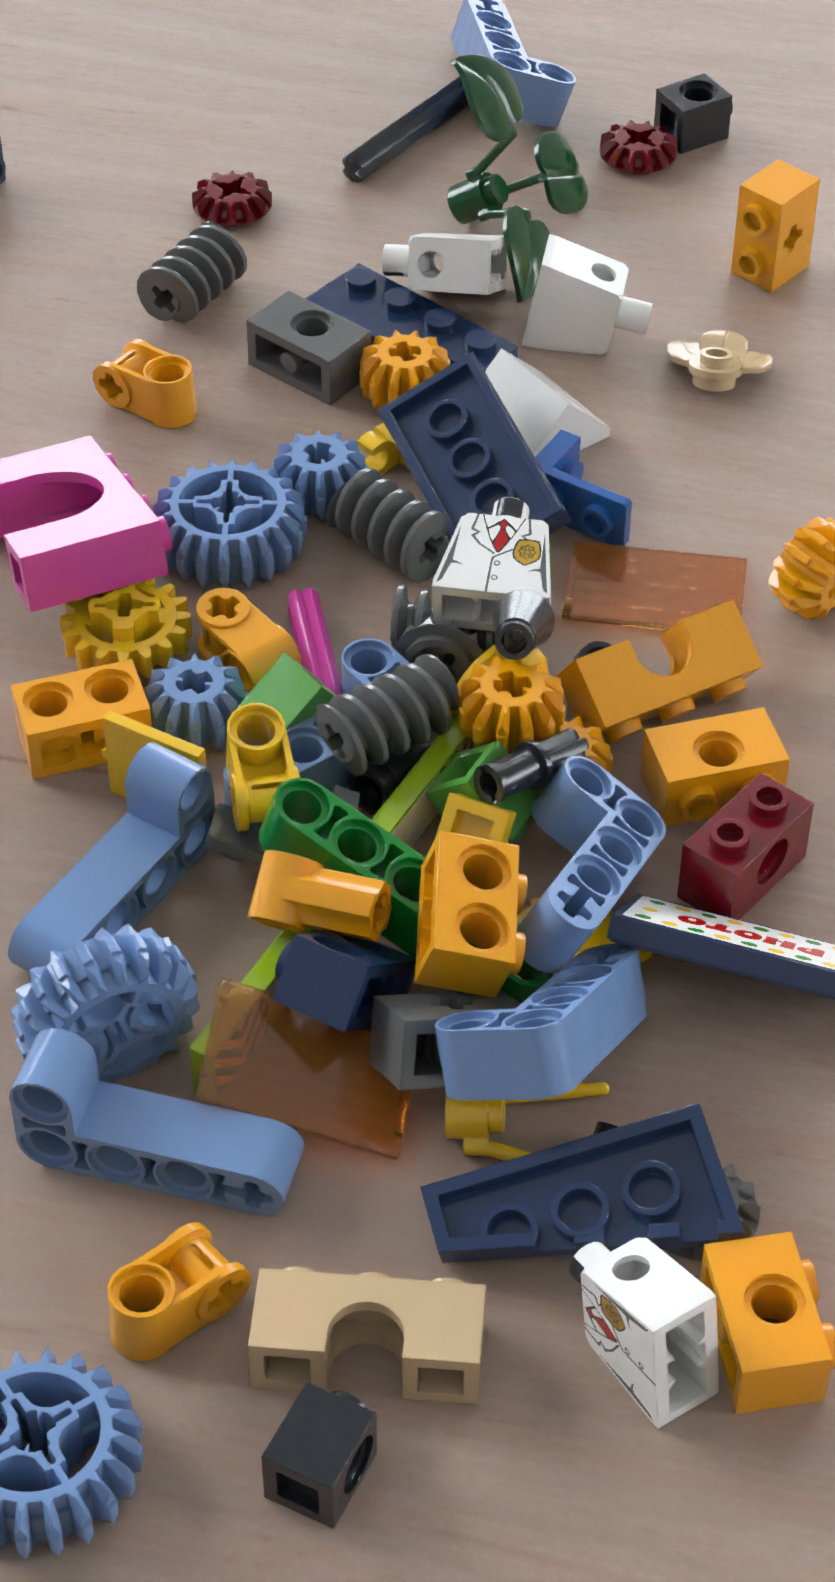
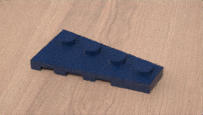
(388, 306)
(607, 1188)

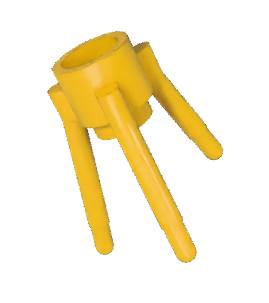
(479, 1118)

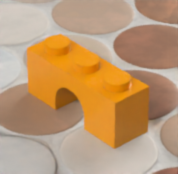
(706, 657)

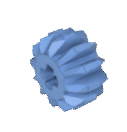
(318, 467)
(195, 699)

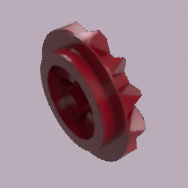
(638, 148)
(243, 201)

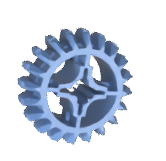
(232, 523)
(118, 993)
(63, 1415)

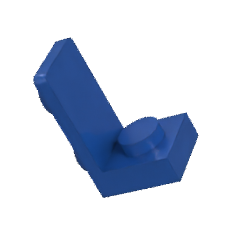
(591, 507)

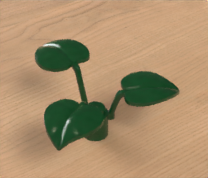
(496, 107)

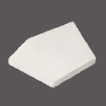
(540, 405)

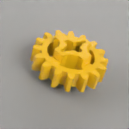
(126, 625)

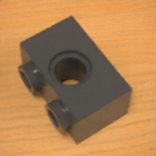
(307, 347)

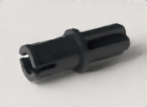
(528, 766)

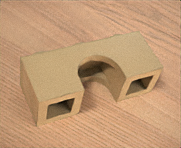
(313, 1316)

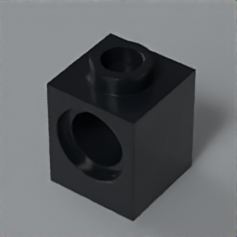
(694, 112)
(320, 1454)

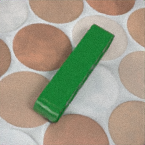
(335, 831)

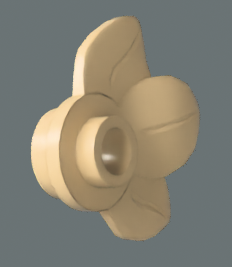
(718, 359)

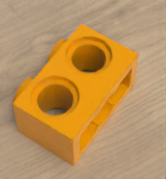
(64, 714)
(459, 912)

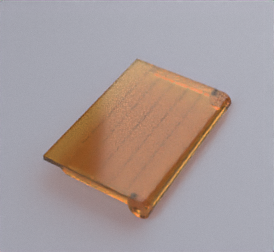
(648, 585)
(298, 1072)

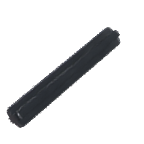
(405, 131)

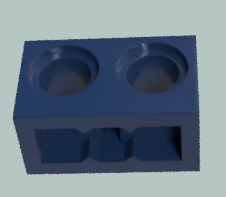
(338, 976)

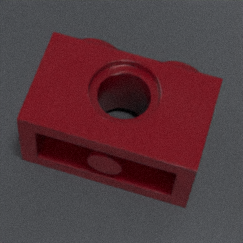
(745, 848)

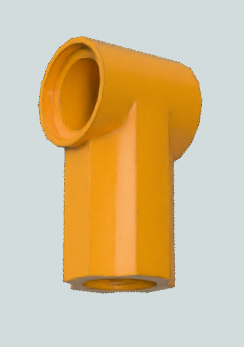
(301, 895)

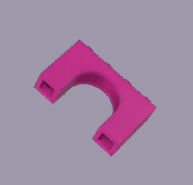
(76, 525)

